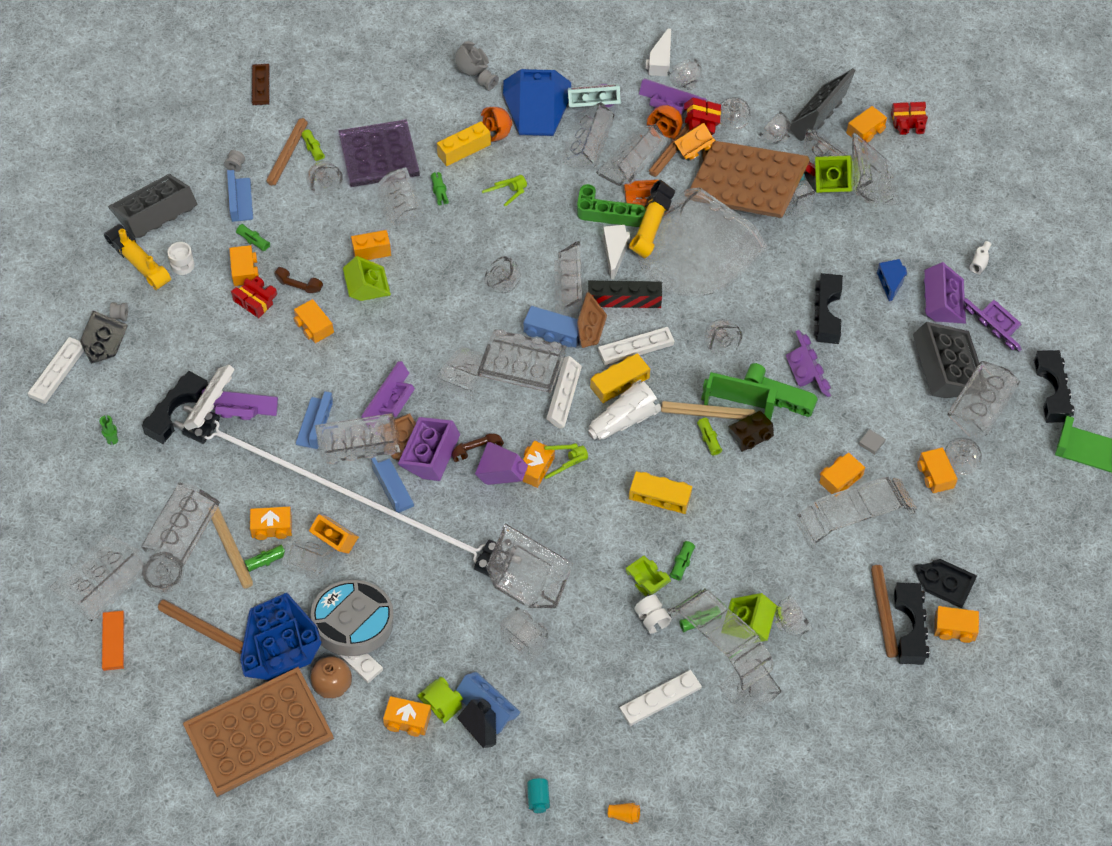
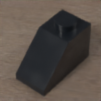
(480, 722)

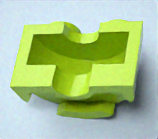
(646, 576)
(442, 699)

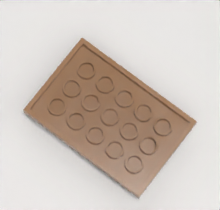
(751, 177)
(257, 731)

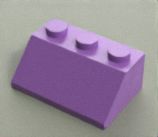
(944, 294)
(430, 448)

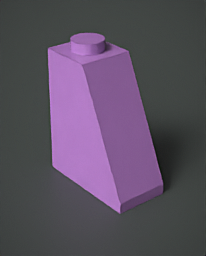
(500, 466)

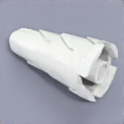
(631, 408)

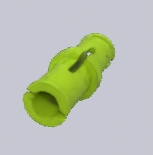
(312, 145)
(709, 436)

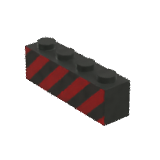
(626, 293)

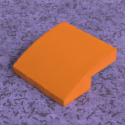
(638, 189)

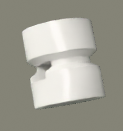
(181, 258)
(650, 611)

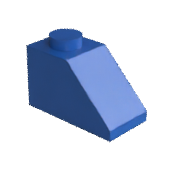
(891, 277)

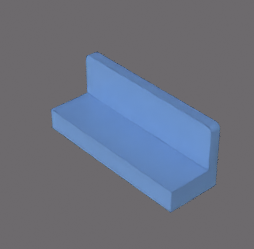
(239, 197)
(316, 414)
(392, 485)
(476, 687)

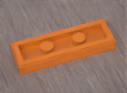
(113, 640)

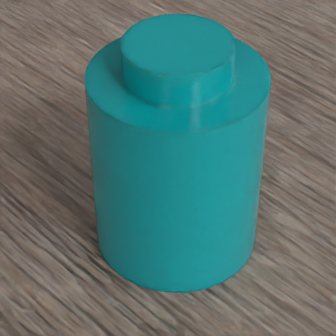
(538, 795)

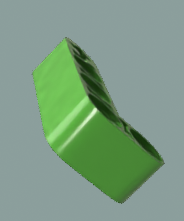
(607, 211)
(787, 396)

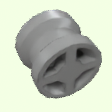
(488, 80)
(234, 160)
(119, 311)

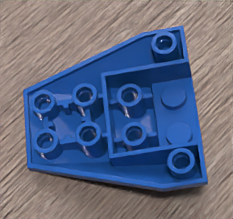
(536, 100)
(278, 639)

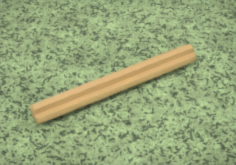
(705, 410)
(231, 549)

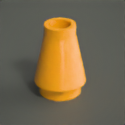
(625, 812)

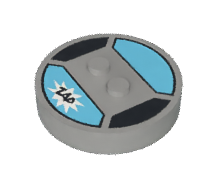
(352, 617)

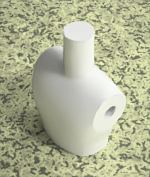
(980, 258)

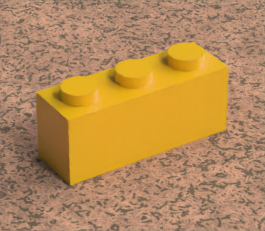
(463, 143)
(619, 377)
(660, 492)

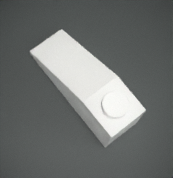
(659, 59)
(615, 246)

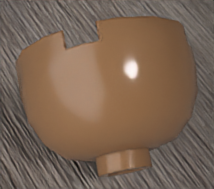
(331, 677)

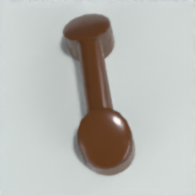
(313, 286)
(461, 449)

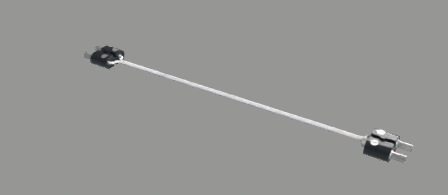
(211, 422)

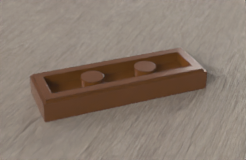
(260, 84)

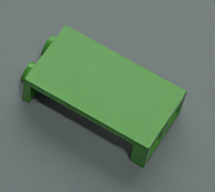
(740, 391)
(1084, 446)

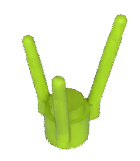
(516, 184)
(576, 455)

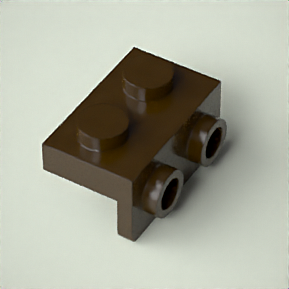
(752, 430)

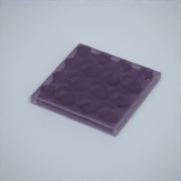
(377, 150)

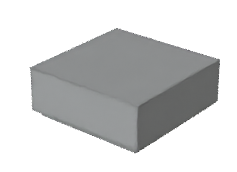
(872, 441)

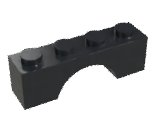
(828, 326)
(1051, 367)
(187, 390)
(910, 600)

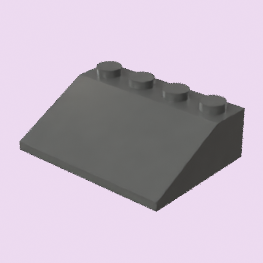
(821, 105)
(152, 208)
(945, 358)

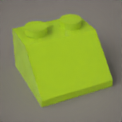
(834, 173)
(365, 279)
(756, 612)

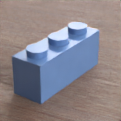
(551, 326)

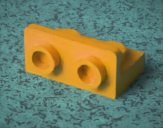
(694, 141)

